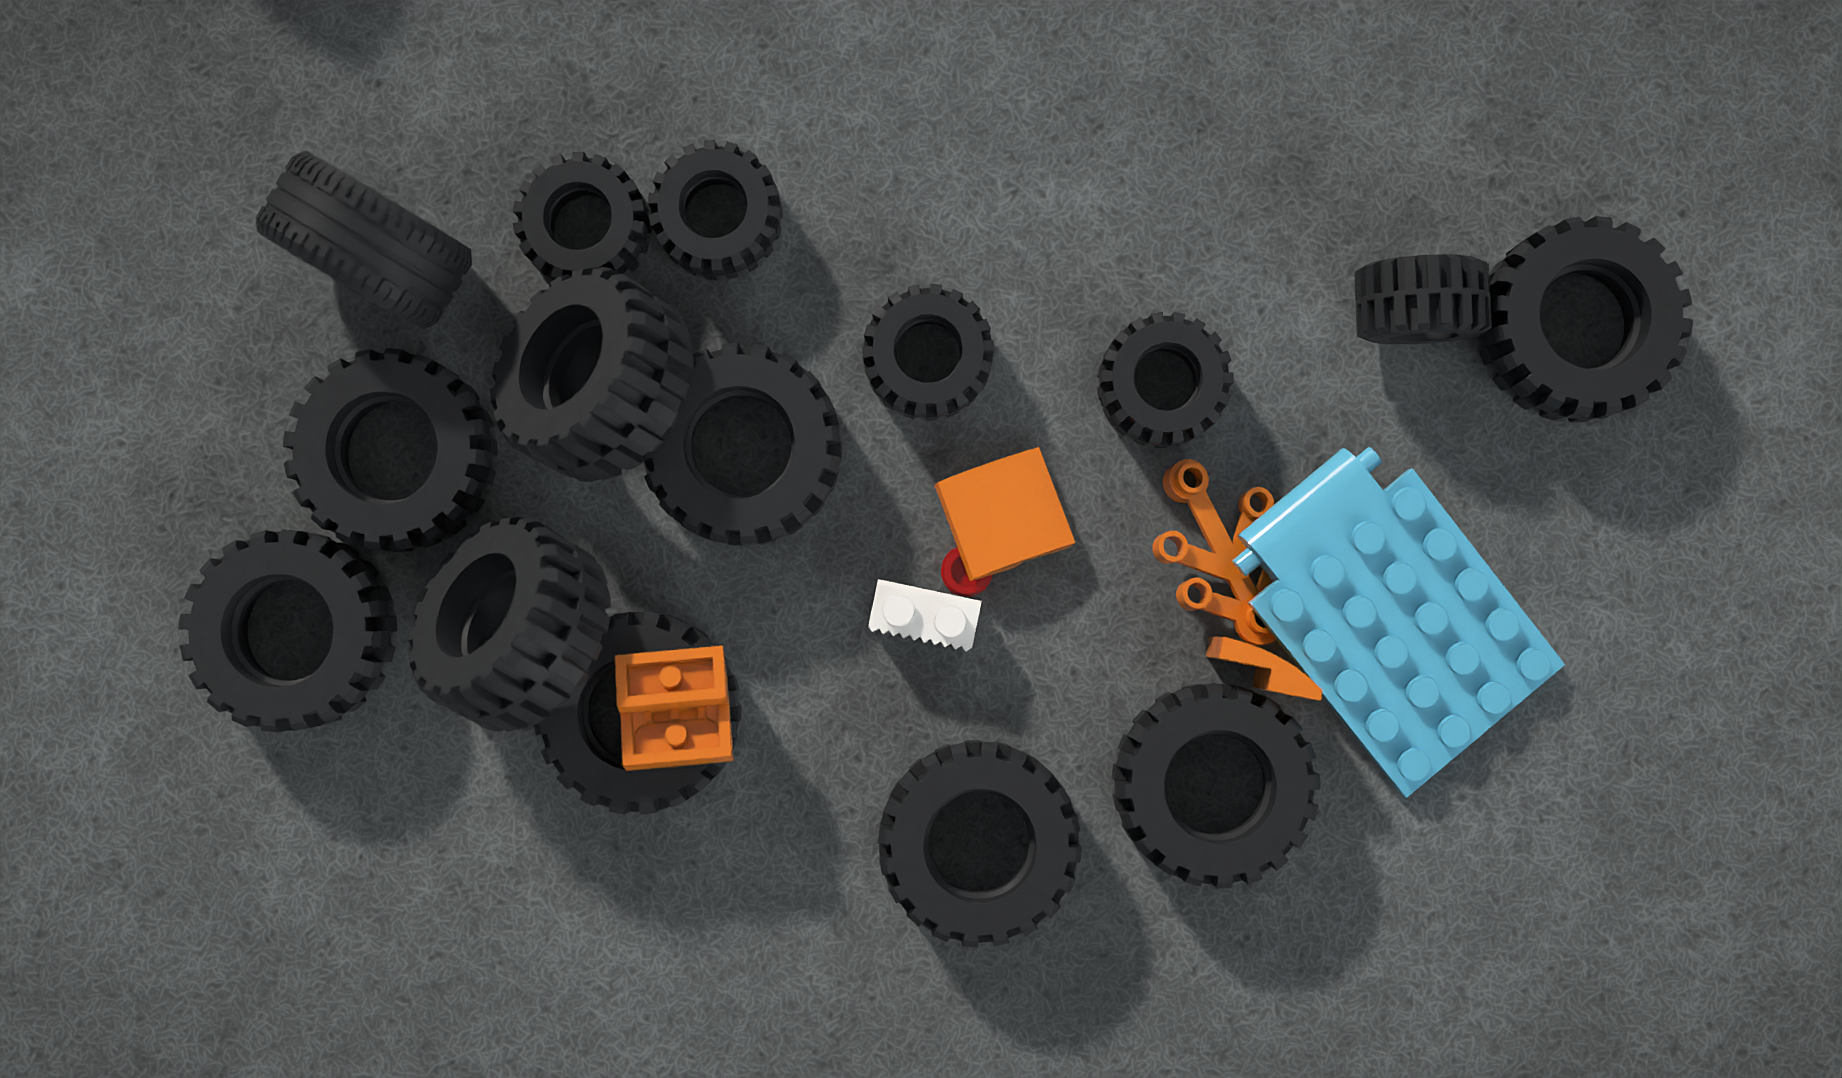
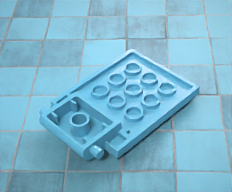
(1392, 615)

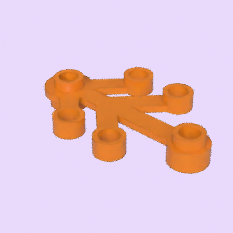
(1219, 561)

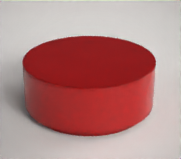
(956, 578)

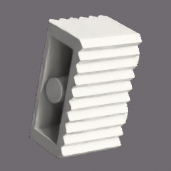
(924, 614)

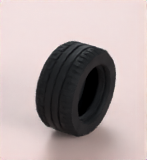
(363, 240)

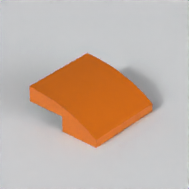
(1004, 513)
(1271, 671)
(674, 708)

